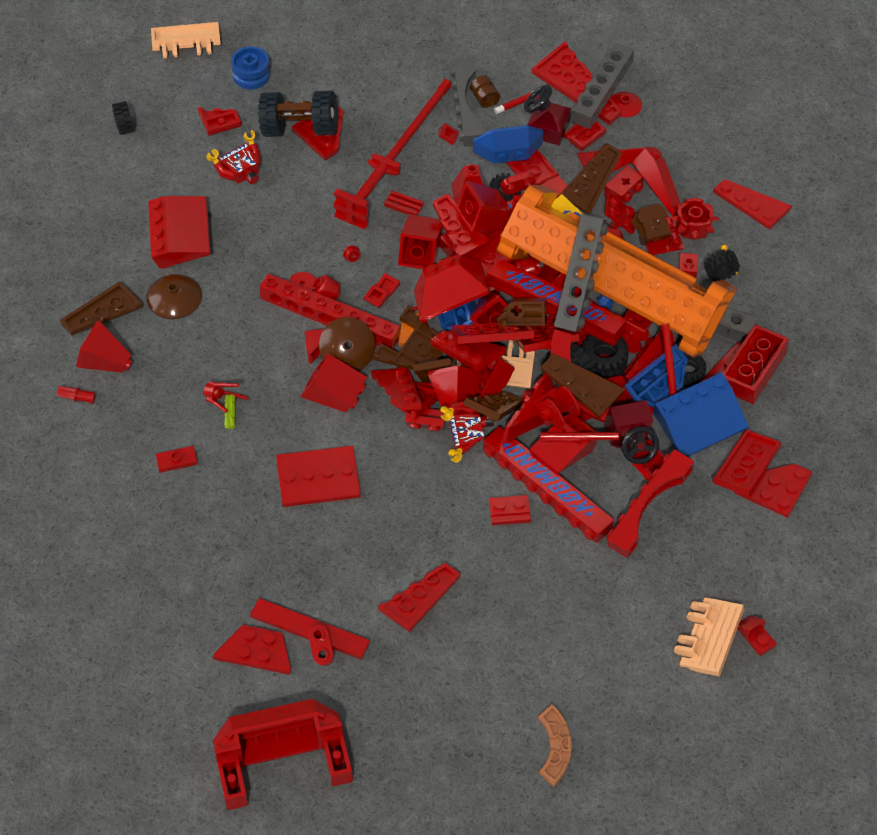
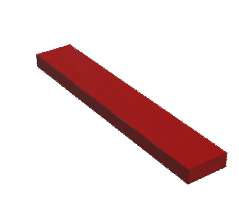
(301, 625)

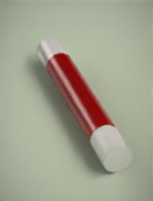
(511, 104)

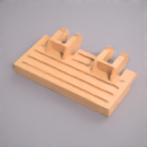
(185, 37)
(523, 367)
(713, 639)

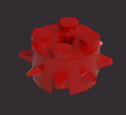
(694, 218)

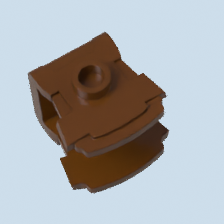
(651, 224)

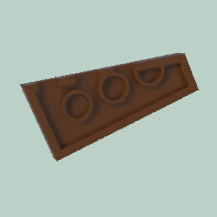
(590, 181)
(105, 307)
(587, 388)
(494, 406)

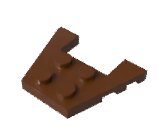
(417, 347)

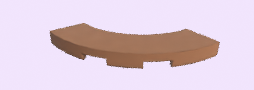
(559, 745)

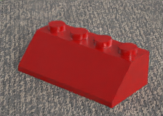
(755, 362)

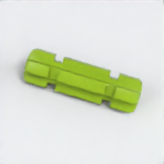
(230, 415)

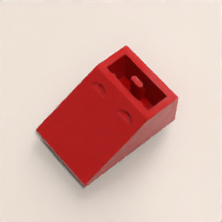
(564, 453)

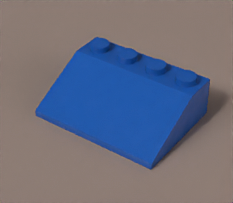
(701, 415)

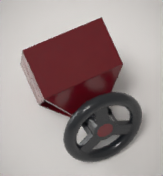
(547, 116)
(634, 425)

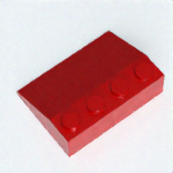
(178, 229)

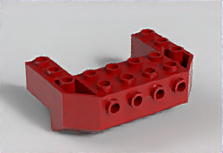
(277, 735)

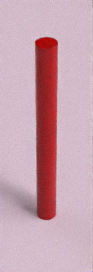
(669, 359)
(579, 435)

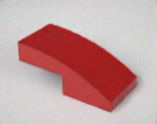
(380, 293)

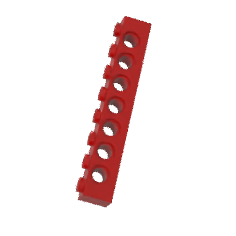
(324, 309)

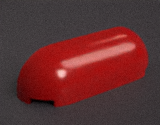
(652, 349)

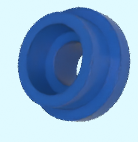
(605, 301)

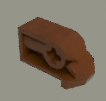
(532, 313)

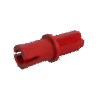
(76, 394)

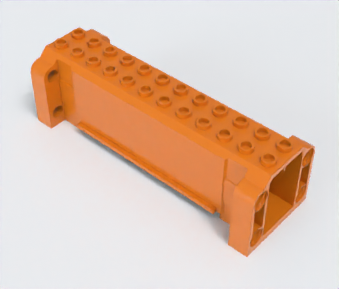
(624, 270)

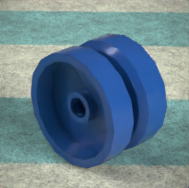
(250, 67)

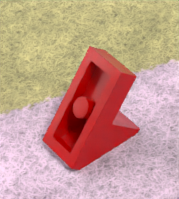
(753, 631)

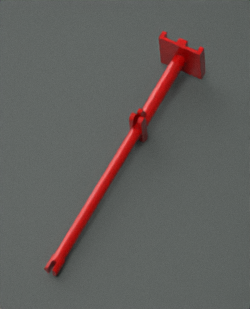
(355, 208)

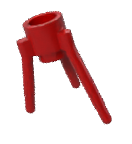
(214, 391)

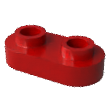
(517, 182)
(321, 644)

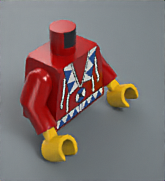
(239, 163)
(466, 427)

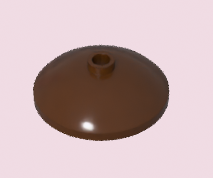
(177, 302)
(352, 331)

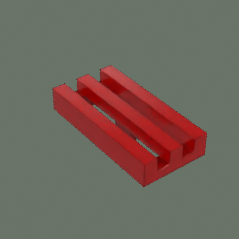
(405, 201)

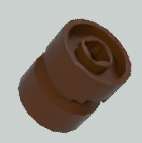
(485, 91)

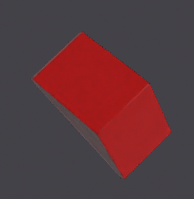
(312, 344)

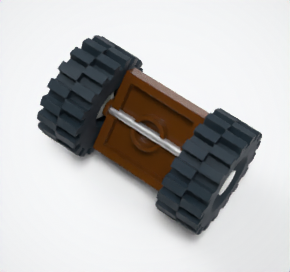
(275, 111)

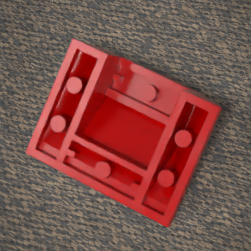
(449, 285)

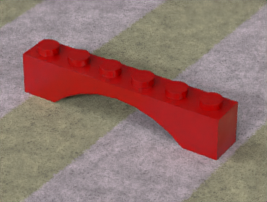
(673, 472)

